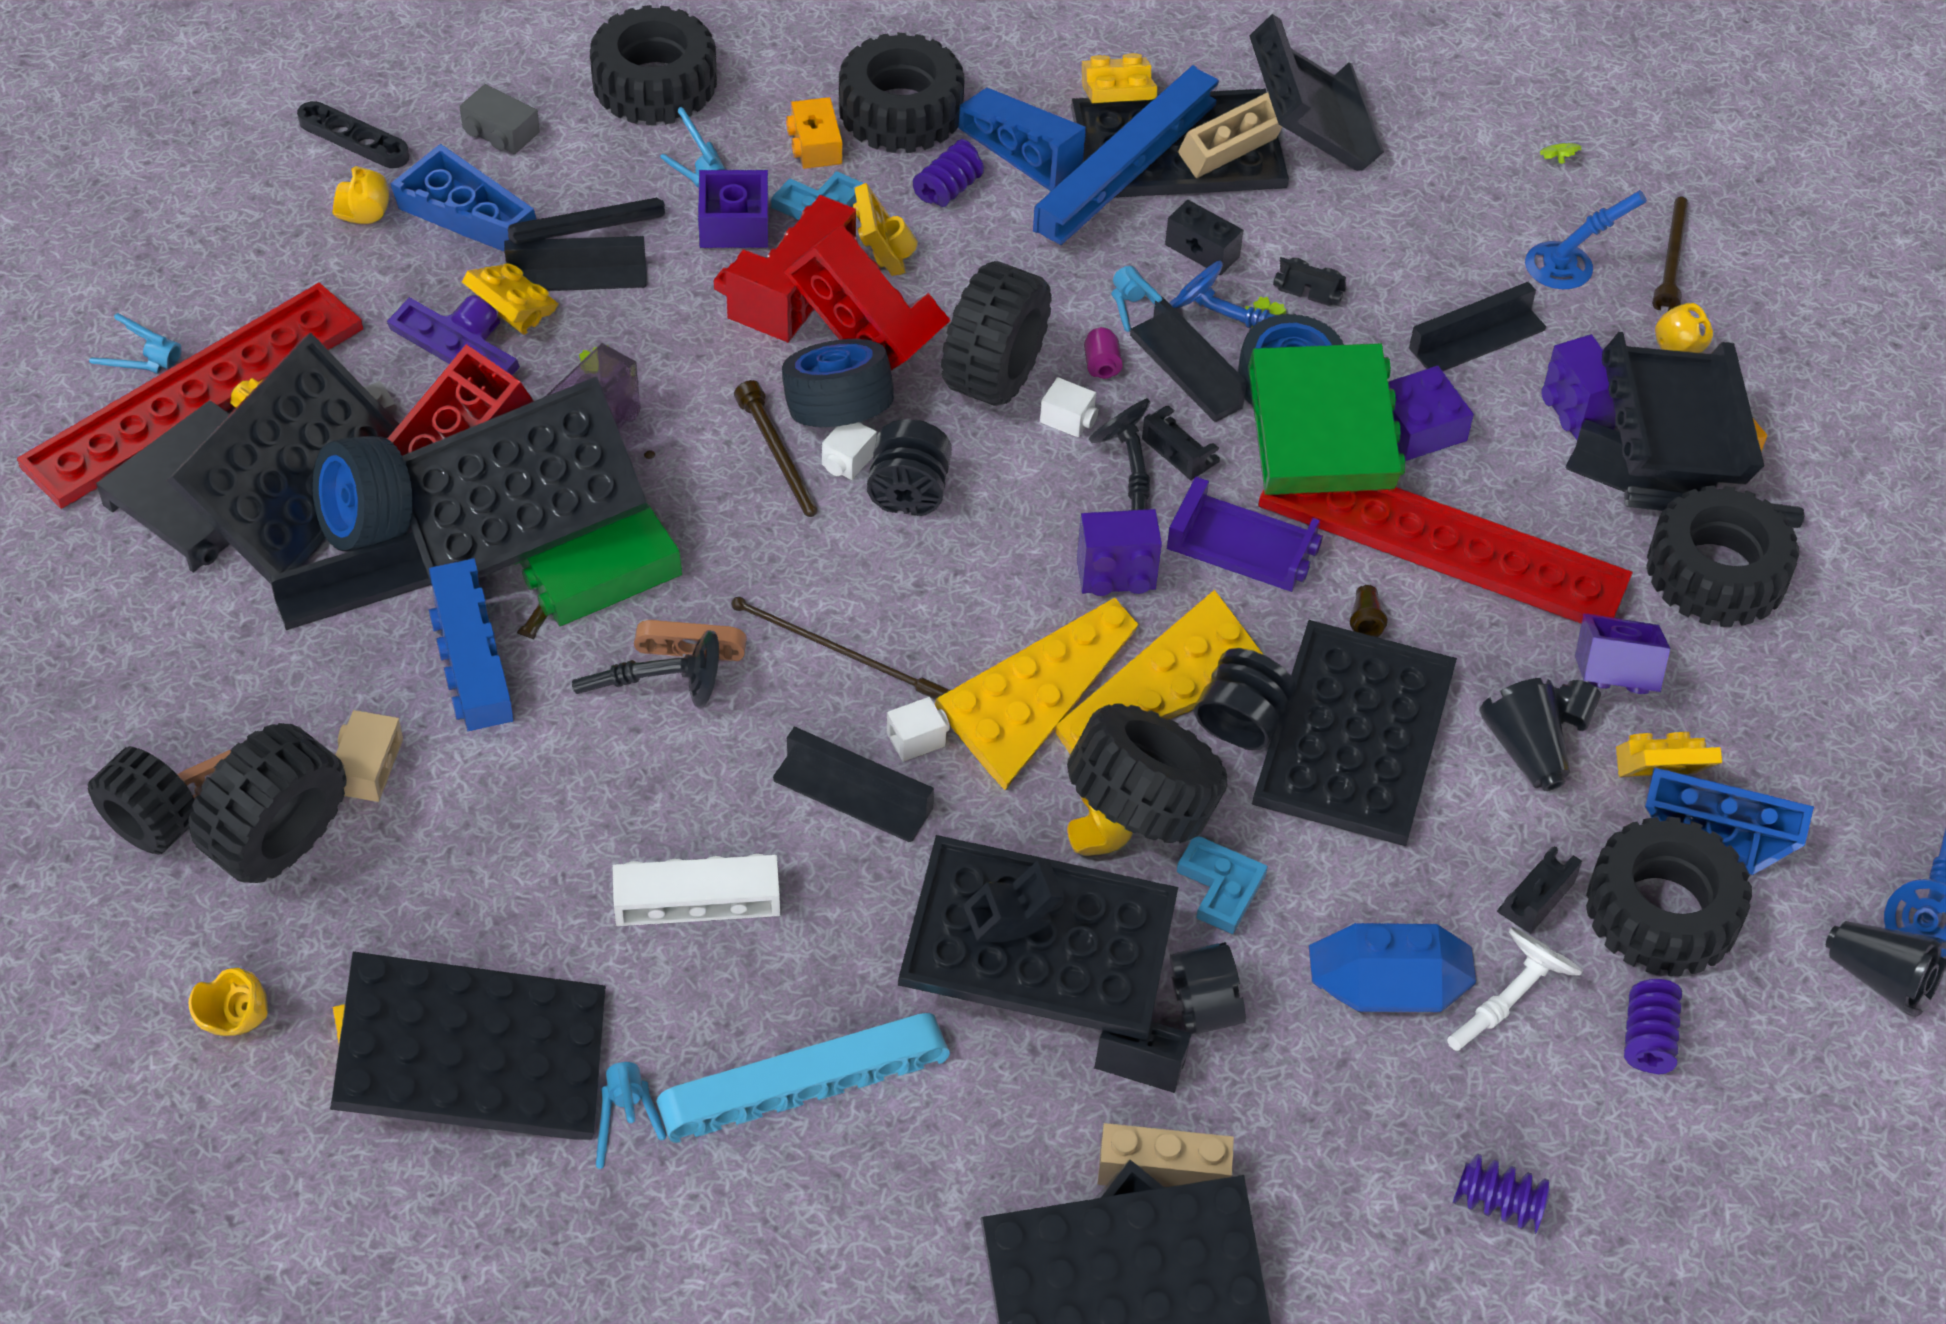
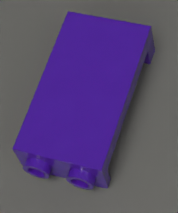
(1242, 539)

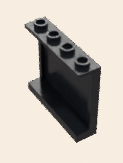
(1314, 102)
(1682, 413)
(145, 495)

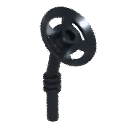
(1125, 429)
(696, 667)

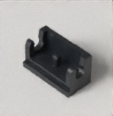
(1177, 445)
(1540, 891)
(1148, 1061)

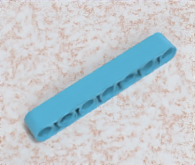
(801, 1075)

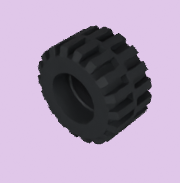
(142, 800)

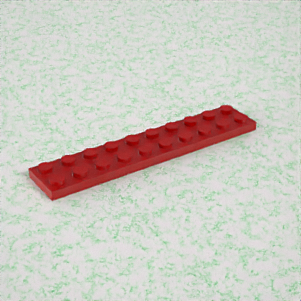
(97, 445)
(1464, 548)

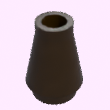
(1367, 613)

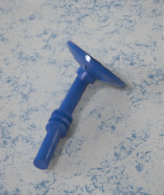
(1561, 257)
(1200, 291)
(1929, 909)

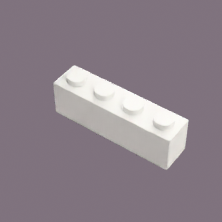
(696, 890)

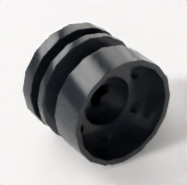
(909, 467)
(1244, 699)

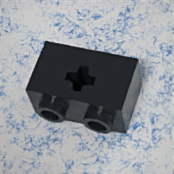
(1203, 236)

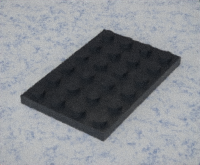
(1169, 173)
(259, 463)
(523, 482)
(1356, 733)
(1085, 968)
(469, 1047)
(1130, 1259)

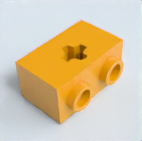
(815, 133)

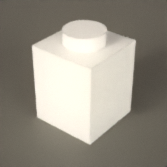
(1068, 407)
(848, 449)
(917, 728)

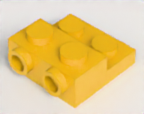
(1118, 79)
(1675, 754)

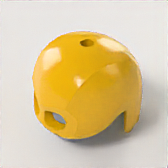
(363, 198)
(1680, 330)
(1096, 833)
(222, 1003)

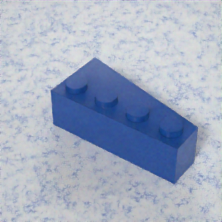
(1024, 136)
(459, 198)
(468, 646)

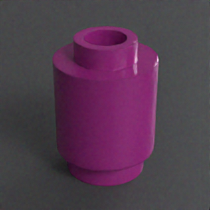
(1102, 353)

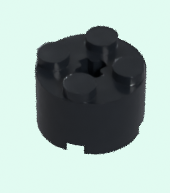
(1208, 988)

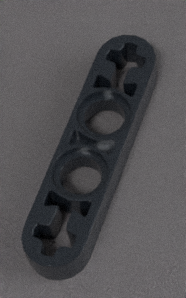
(355, 133)

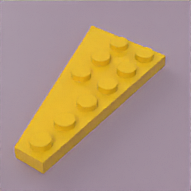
(1169, 671)
(1021, 700)

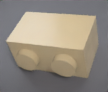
(368, 753)

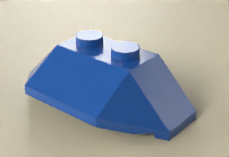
(1753, 823)
(1393, 967)

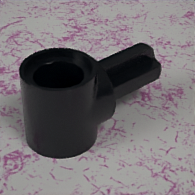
(1577, 703)

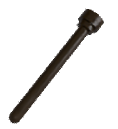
(1668, 293)
(752, 399)

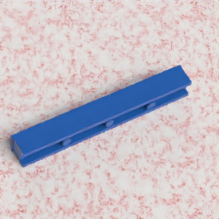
(1124, 156)

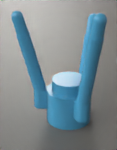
(709, 159)
(1131, 287)
(158, 349)
(625, 1090)

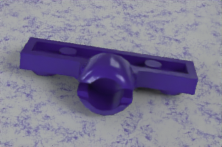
(449, 334)

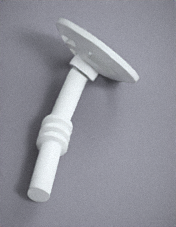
(1538, 962)

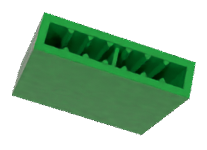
(1325, 419)
(602, 567)

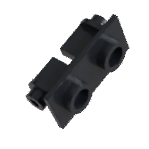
(1323, 282)

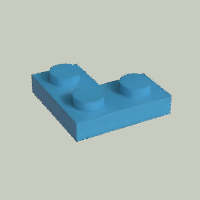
(795, 196)
(1231, 881)

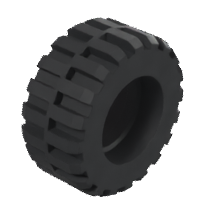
(658, 91)
(901, 119)
(996, 333)
(1718, 589)
(1147, 773)
(267, 802)
(1682, 856)

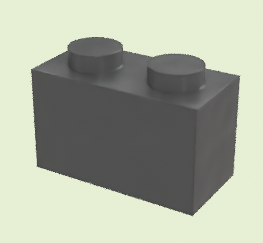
(499, 119)

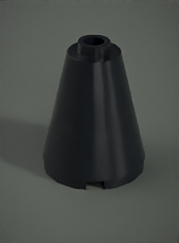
(1530, 731)
(1890, 961)

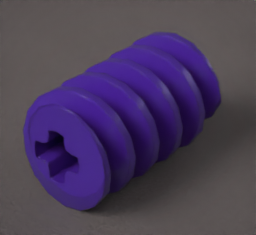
(949, 174)
(1653, 1026)
(1503, 1192)

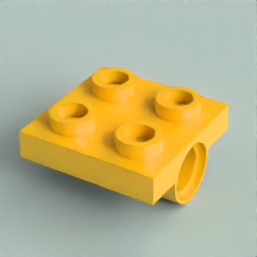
(886, 235)
(511, 294)

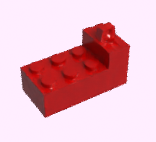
(760, 290)
(860, 301)
(460, 398)

